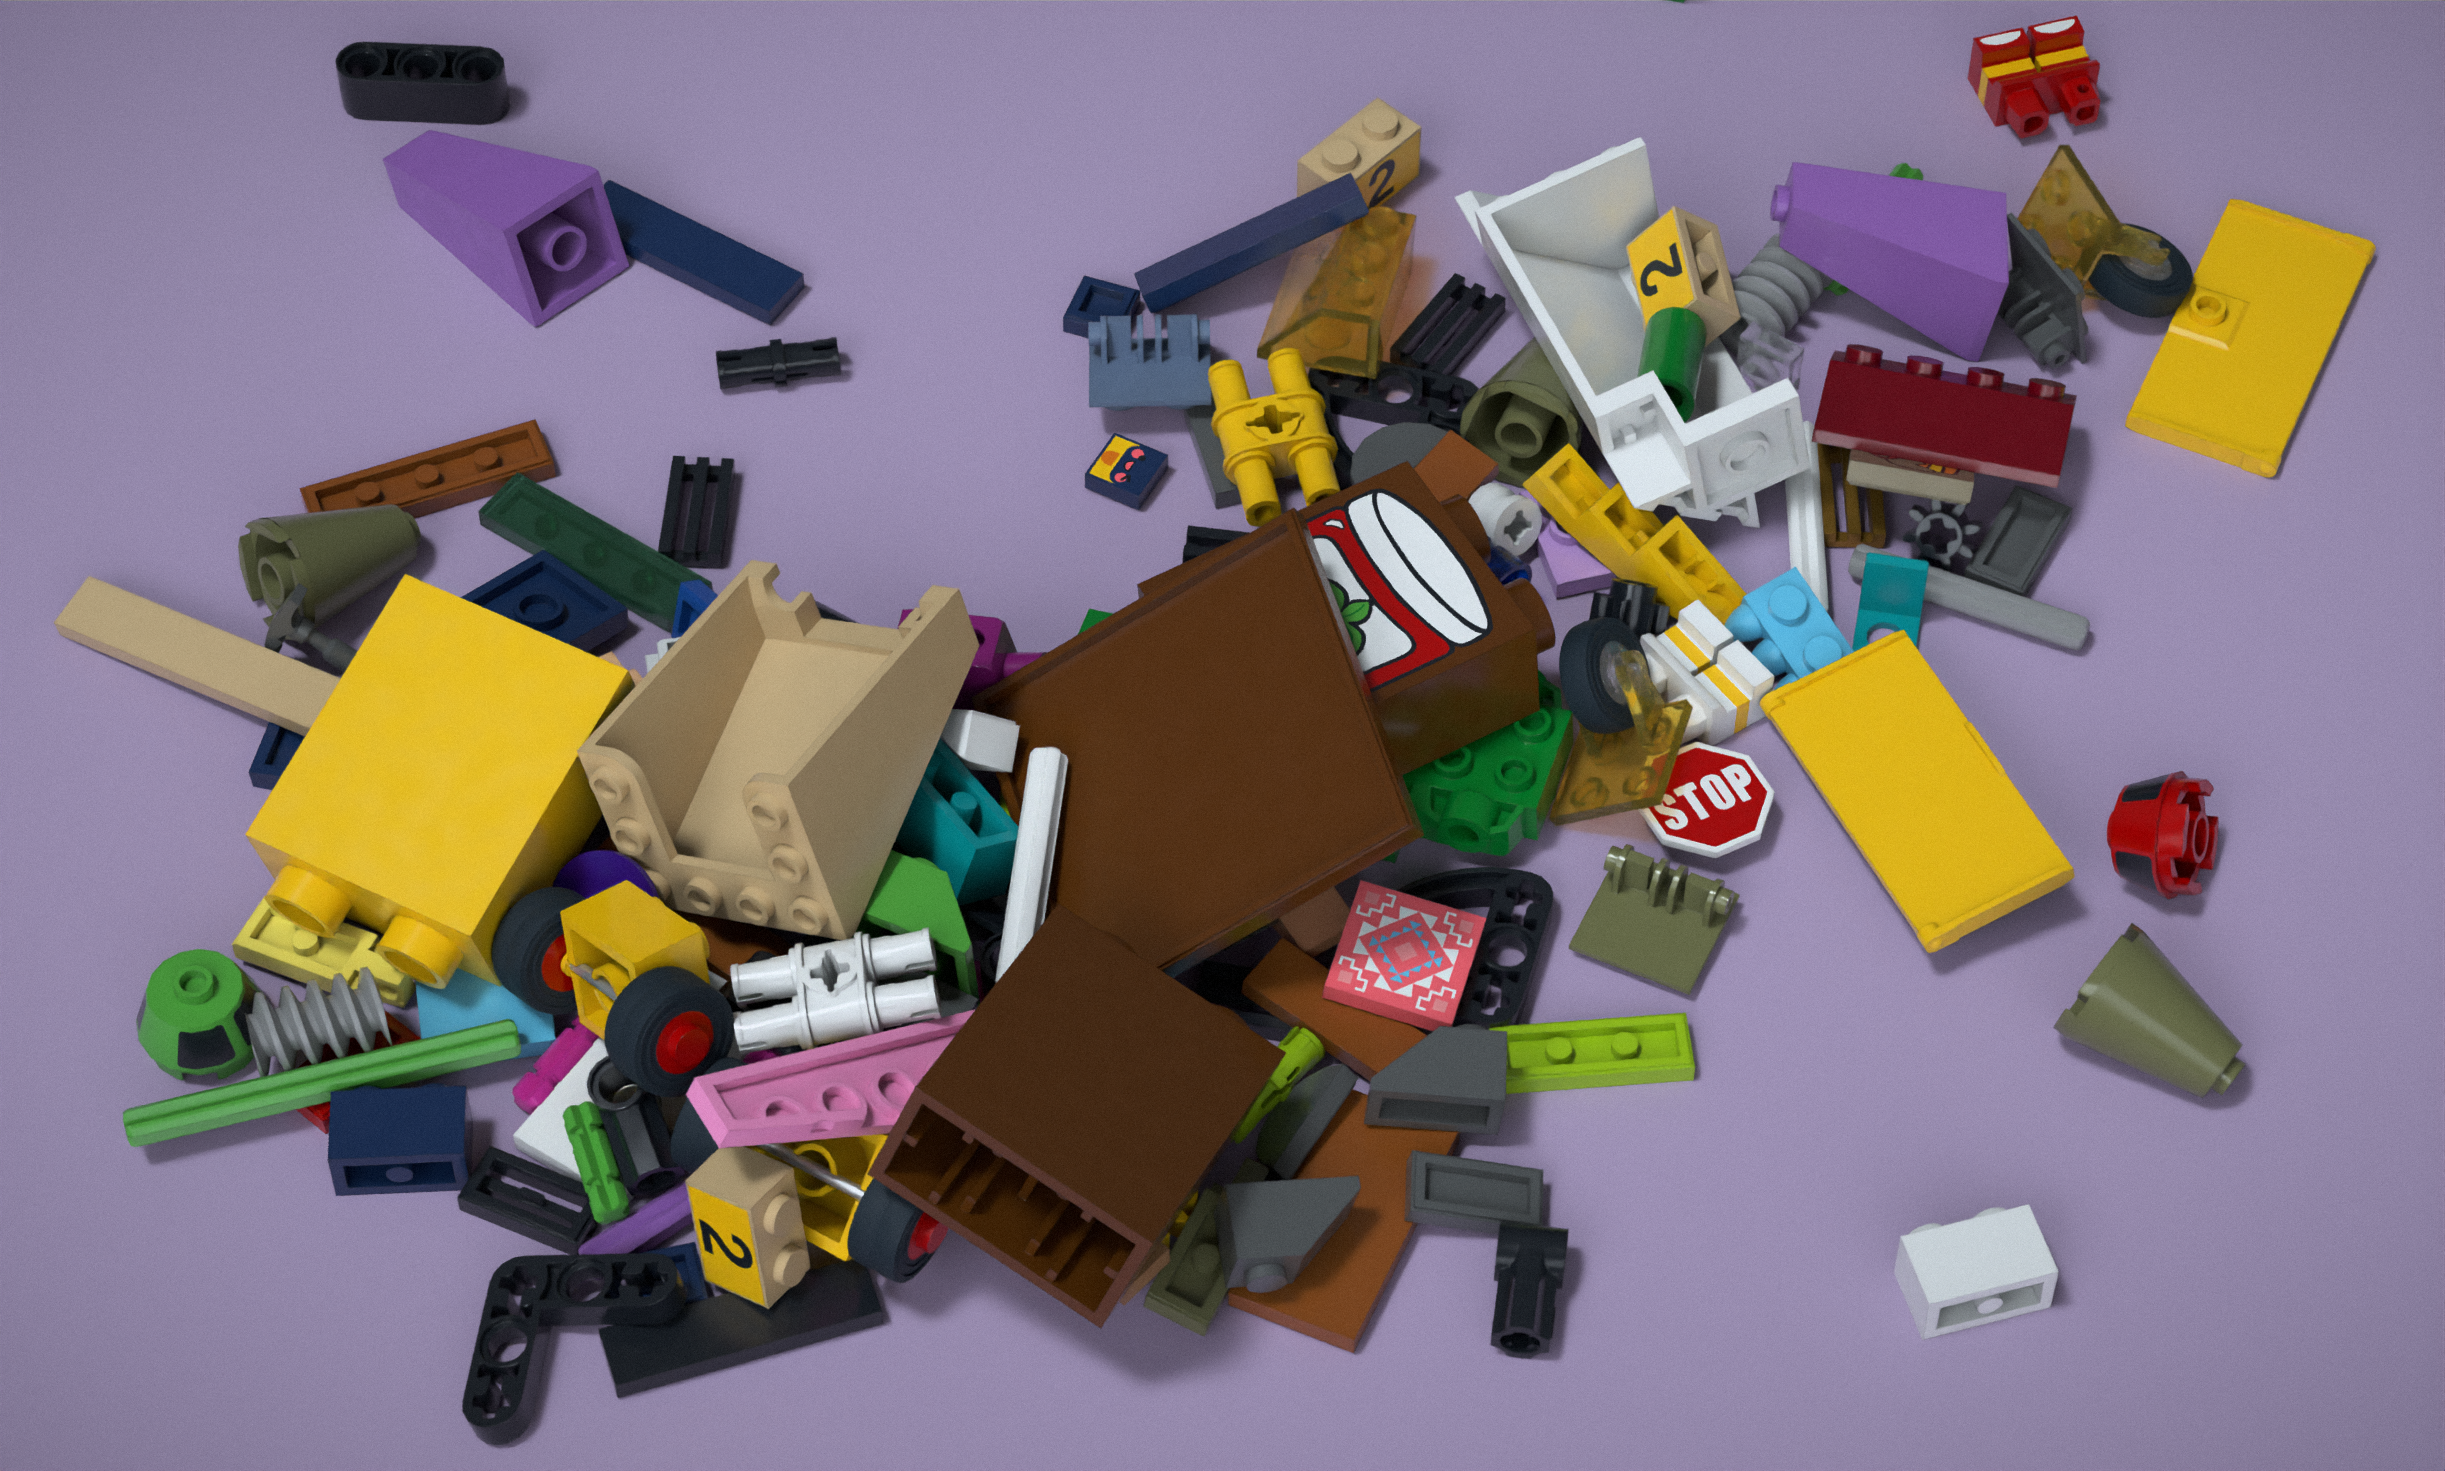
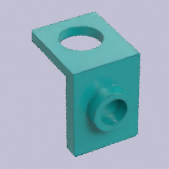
(1890, 596)

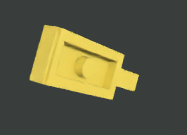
(303, 956)

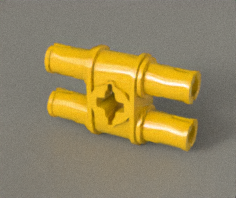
(1272, 434)

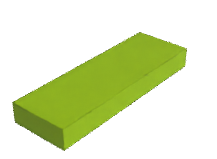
(1598, 1053)

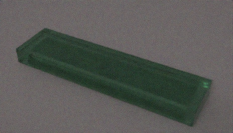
(591, 547)

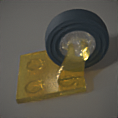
(2110, 258)
(1625, 729)

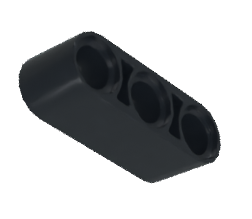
(423, 83)

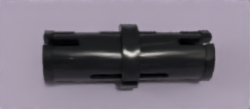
(778, 363)

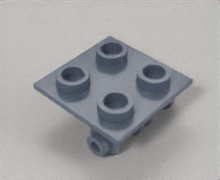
(1149, 370)

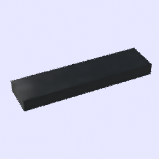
(736, 1330)

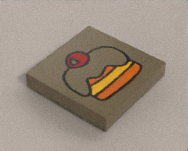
(1909, 477)

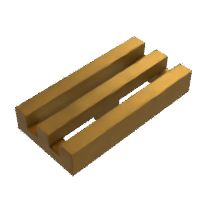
(1853, 536)

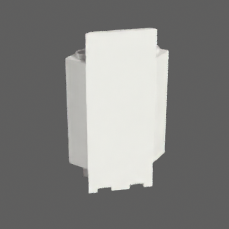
(1572, 281)

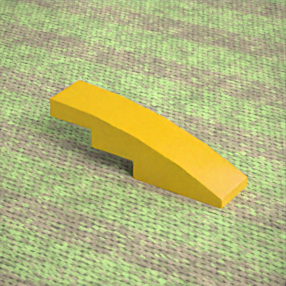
(1631, 539)

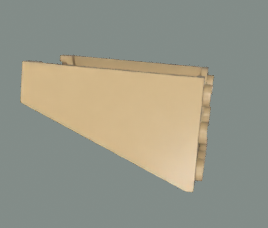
(778, 753)

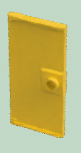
(2250, 337)
(1917, 790)

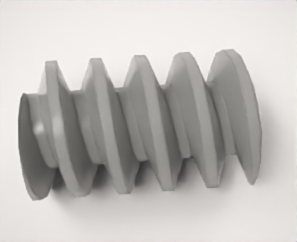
(1773, 292)
(316, 1021)

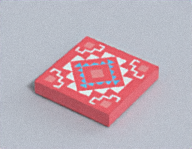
(1404, 957)

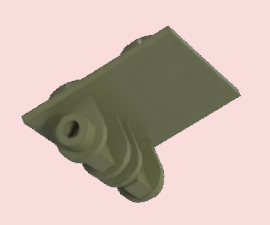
(1654, 919)

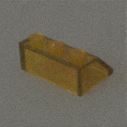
(1344, 294)

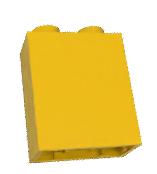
(437, 783)

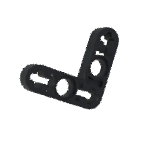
(549, 1306)

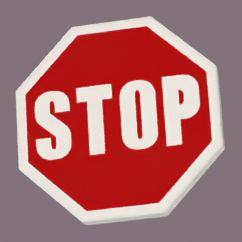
(1711, 802)

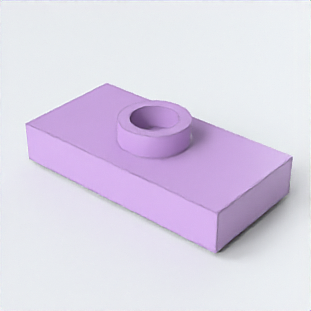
(1565, 561)

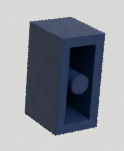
(400, 1139)

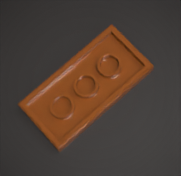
(1351, 1271)

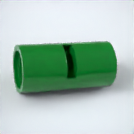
(1675, 352)

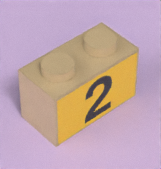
(1374, 146)
(1683, 266)
(748, 1224)

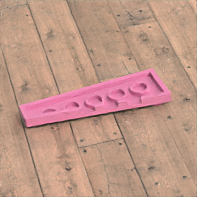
(822, 1091)

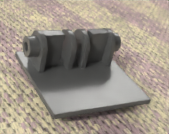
(2042, 300)

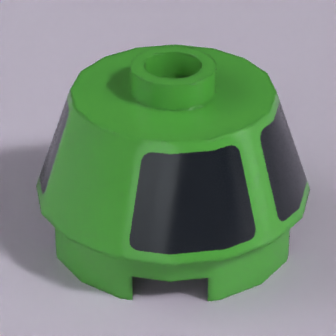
(196, 1015)

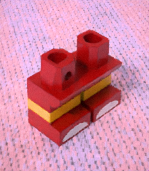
(2035, 75)

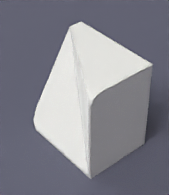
(981, 740)

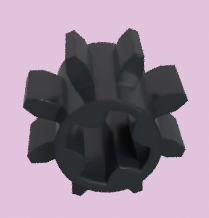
(1932, 545)
(1632, 604)

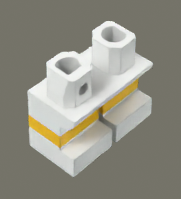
(1709, 670)

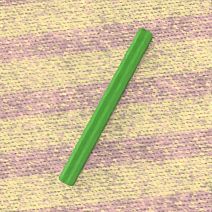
(315, 1082)

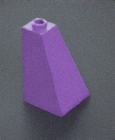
(513, 217)
(1904, 245)

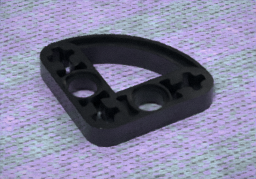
(1348, 401)
(1501, 891)

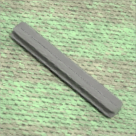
(1992, 604)

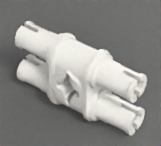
(835, 991)

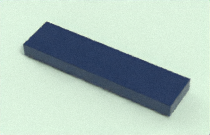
(1251, 243)
(702, 256)

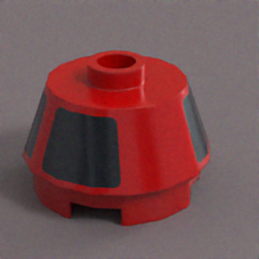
(2163, 834)

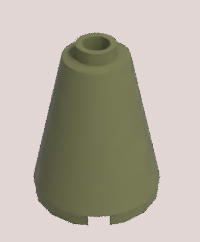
(1522, 416)
(328, 552)
(2152, 1019)

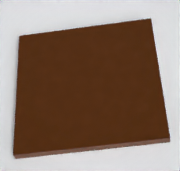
(1210, 753)

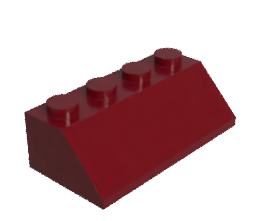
(1945, 416)

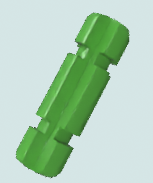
(596, 1163)

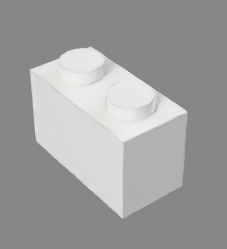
(1975, 1271)

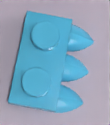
(1793, 626)

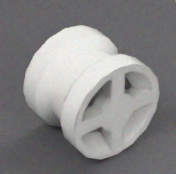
(1506, 517)

